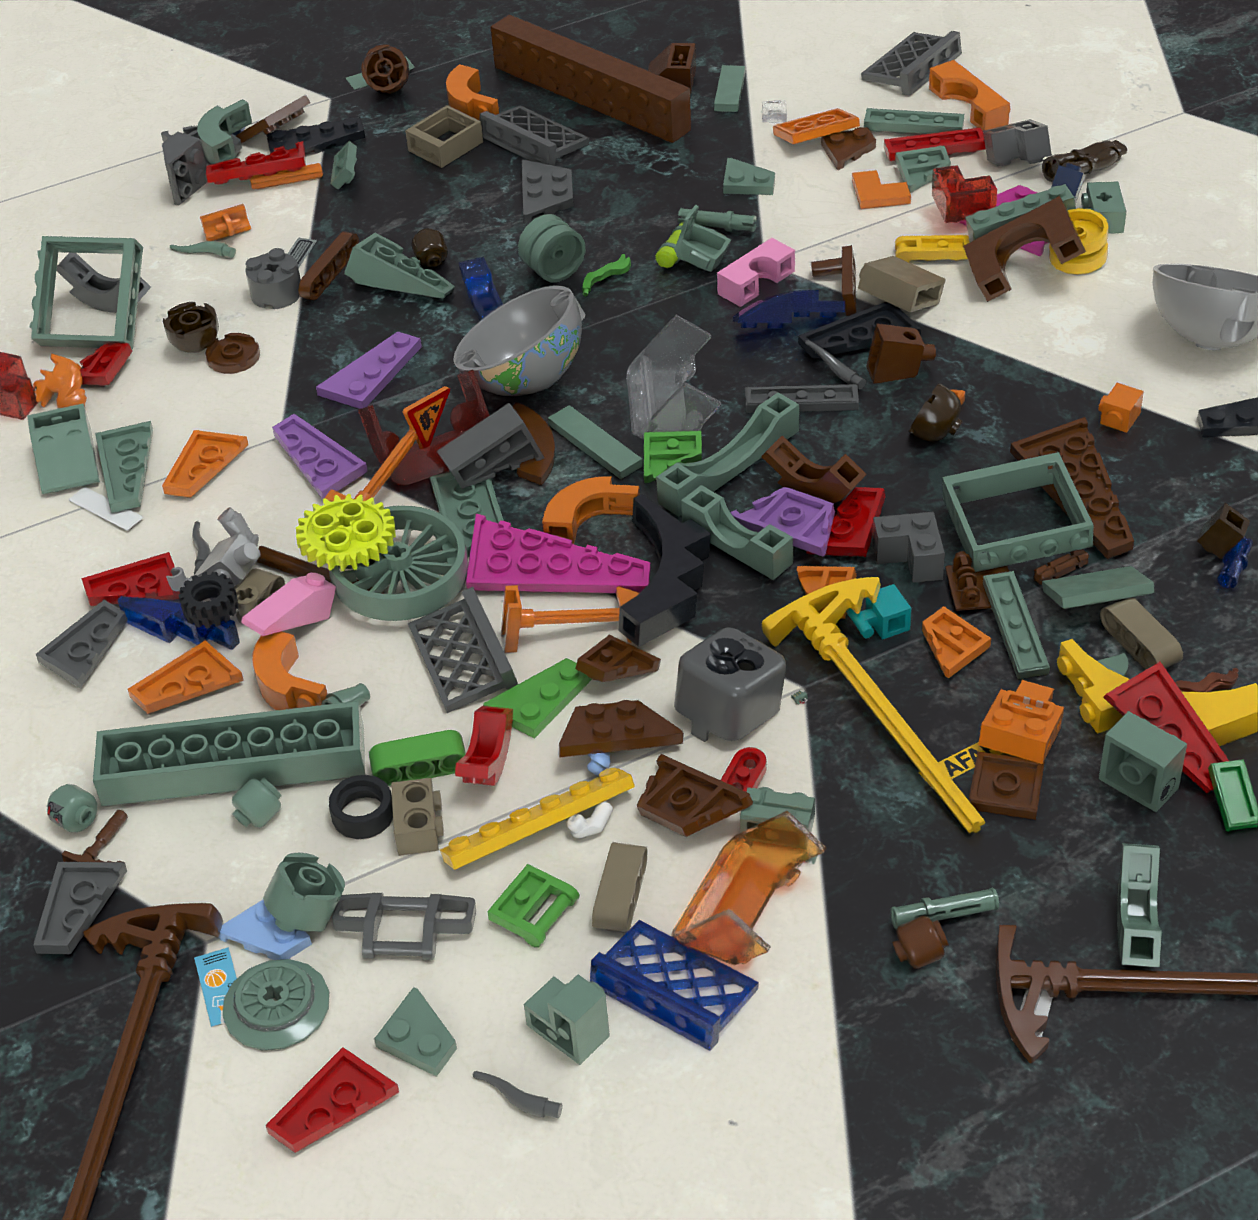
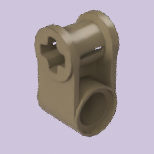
(255, 589)

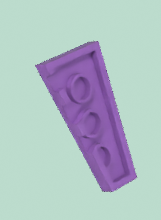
(370, 373)

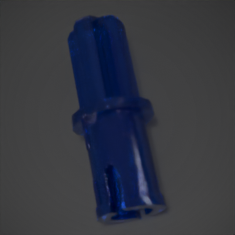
(1234, 563)

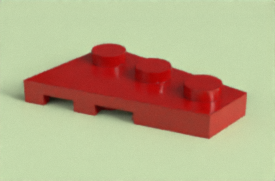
(853, 524)
(137, 579)
(329, 1100)

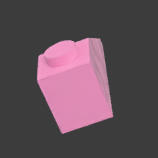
(293, 605)

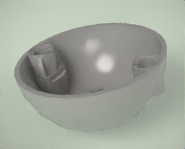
(1208, 304)

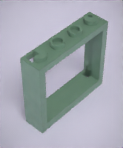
(45, 282)
(1012, 478)

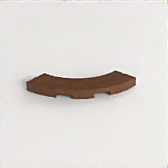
(531, 469)

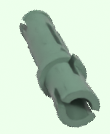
(721, 220)
(946, 907)

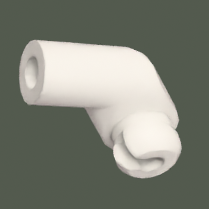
(595, 824)

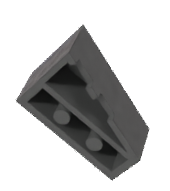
(490, 447)

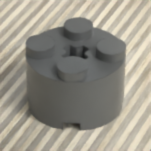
(273, 279)

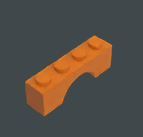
(955, 82)

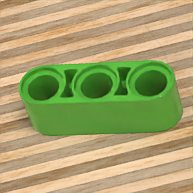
(417, 756)

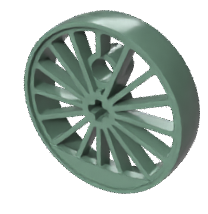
(408, 563)

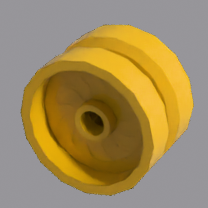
(1094, 234)

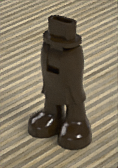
(1090, 159)

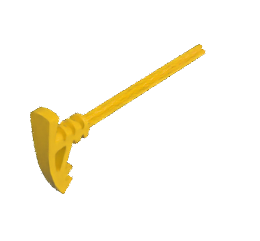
(833, 645)

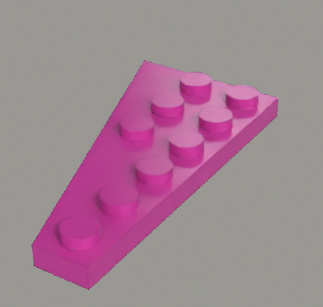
(546, 563)

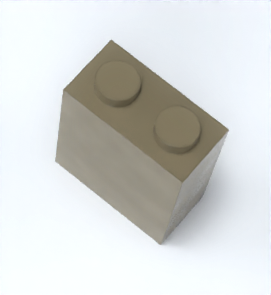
(901, 283)

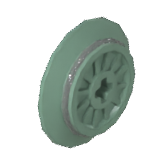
(272, 1024)

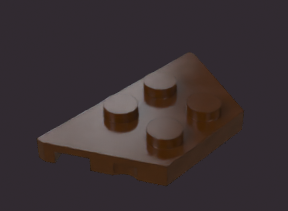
(616, 728)
(688, 798)

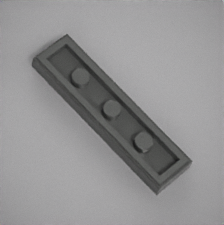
(808, 397)

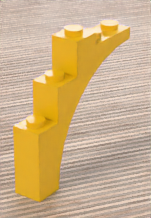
(1224, 713)

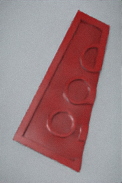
(258, 163)
(1160, 701)

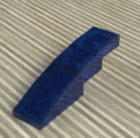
(167, 621)

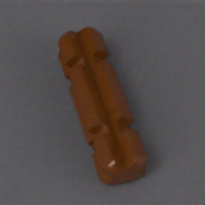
(1061, 566)

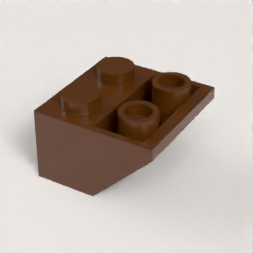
(676, 63)

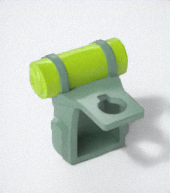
(693, 244)

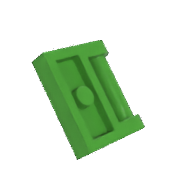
(525, 897)

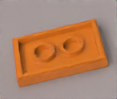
(816, 126)

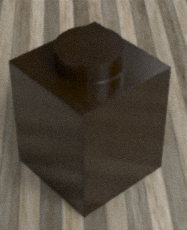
(1223, 531)

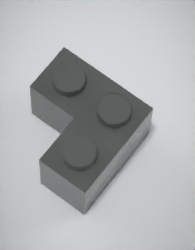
(1021, 140)
(911, 540)

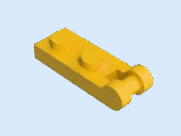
(931, 247)

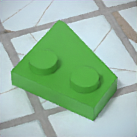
(667, 449)

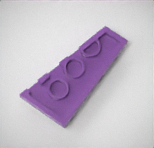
(318, 456)

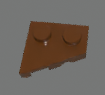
(848, 145)
(616, 660)

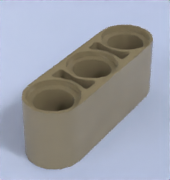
(1141, 634)
(619, 887)

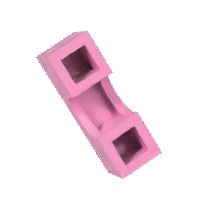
(741, 278)

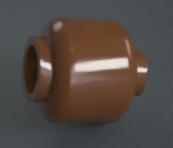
(920, 942)

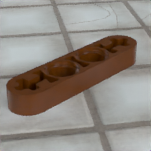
(327, 266)

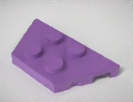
(796, 514)

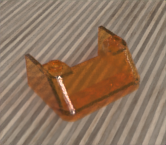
(740, 886)

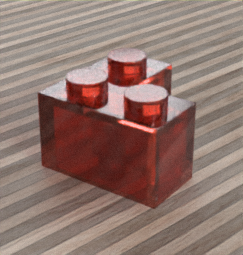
(961, 196)
(16, 388)

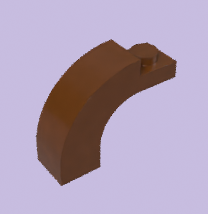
(801, 474)

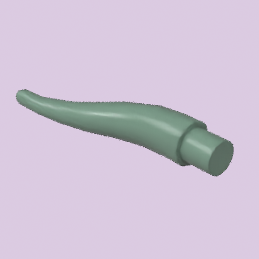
(208, 246)

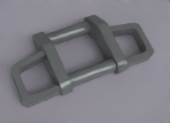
(432, 923)

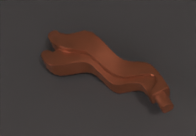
(1211, 683)

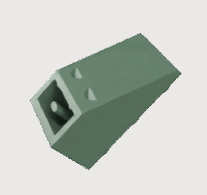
(63, 448)

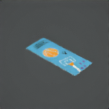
(216, 977)

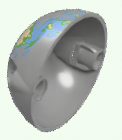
(524, 342)

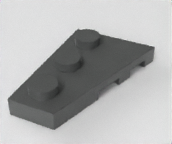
(83, 644)

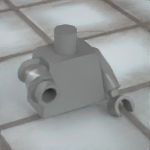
(230, 556)

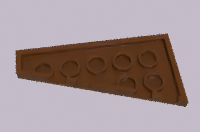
(1090, 478)

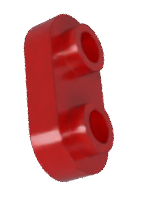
(738, 771)

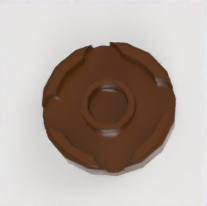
(233, 353)

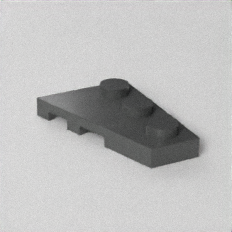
(74, 902)

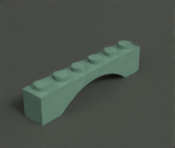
(768, 423)

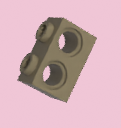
(415, 816)

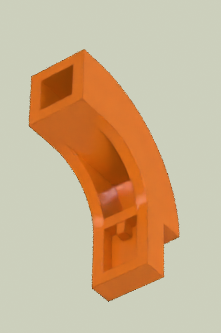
(462, 91)
(585, 500)
(272, 660)

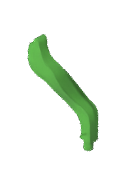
(615, 268)

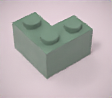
(570, 1016)

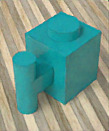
(888, 615)

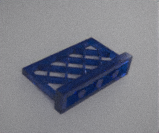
(658, 999)

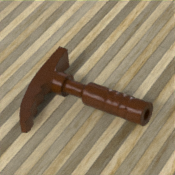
(102, 839)

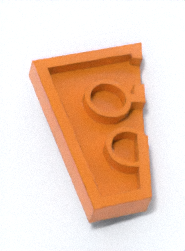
(201, 460)
(185, 678)

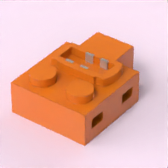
(1022, 722)

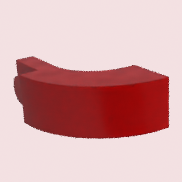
(487, 746)

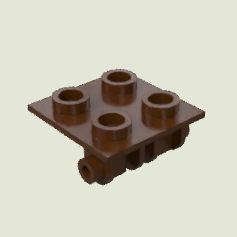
(967, 585)

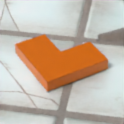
(874, 194)

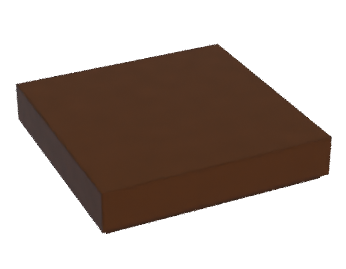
(1006, 785)

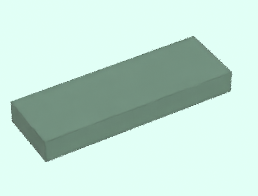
(729, 88)

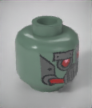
(72, 808)

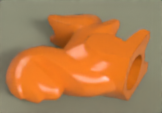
(64, 381)

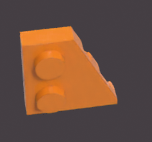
(953, 640)

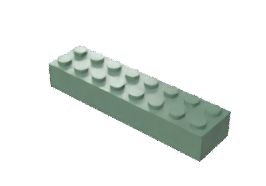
(228, 752)

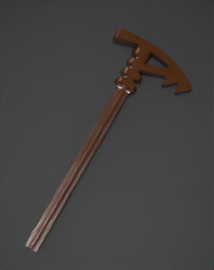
(158, 959)
(1026, 1026)

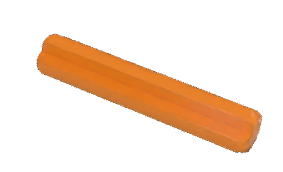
(284, 177)

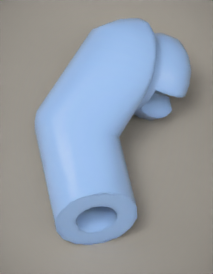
(599, 762)

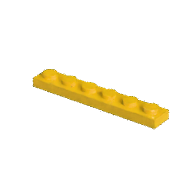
(527, 821)

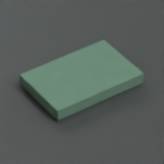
(1098, 587)

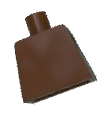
(897, 353)

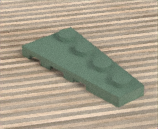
(124, 463)

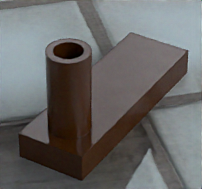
(846, 267)

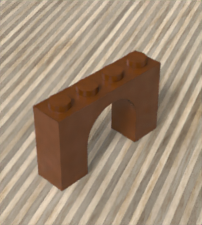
(991, 251)

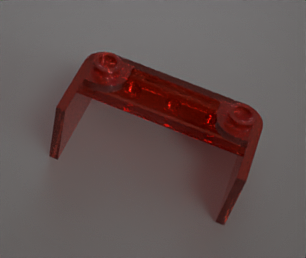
(426, 462)

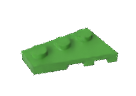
(541, 696)

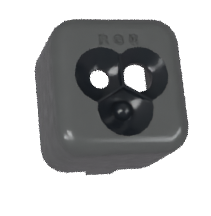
(729, 685)

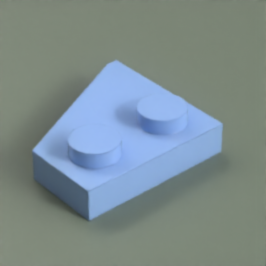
(260, 934)

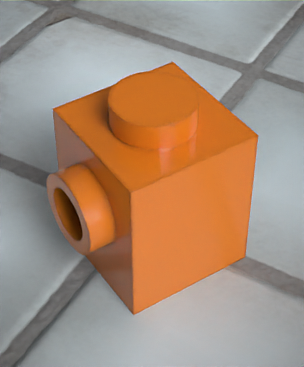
(1121, 407)

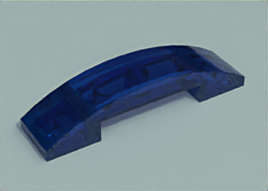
(479, 286)

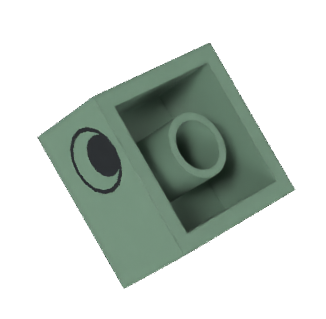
(1142, 761)

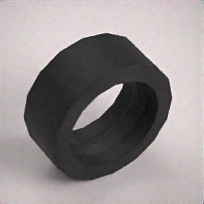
(361, 787)

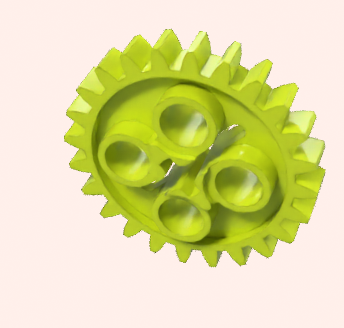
(345, 532)

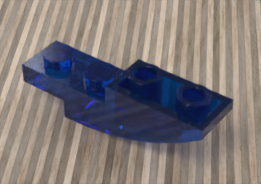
(779, 308)

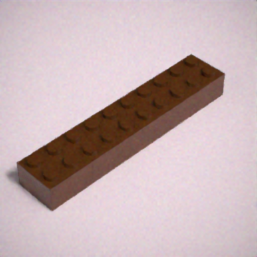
(592, 78)

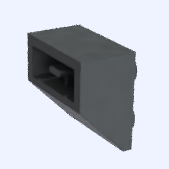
(184, 165)

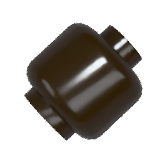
(429, 247)

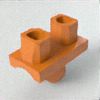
(225, 223)

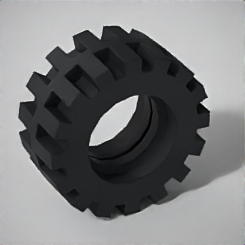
(211, 611)

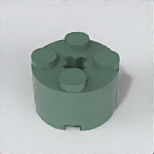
(303, 893)

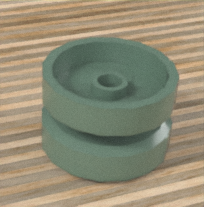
(551, 248)

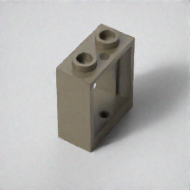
(423, 136)

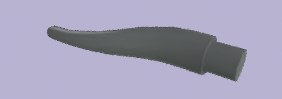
(841, 370)
(201, 545)
(526, 1102)

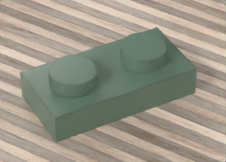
(343, 165)

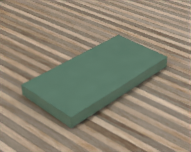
(463, 504)

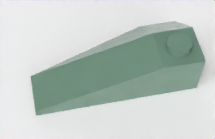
(382, 265)

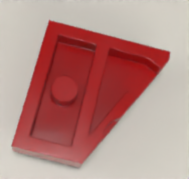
(104, 363)

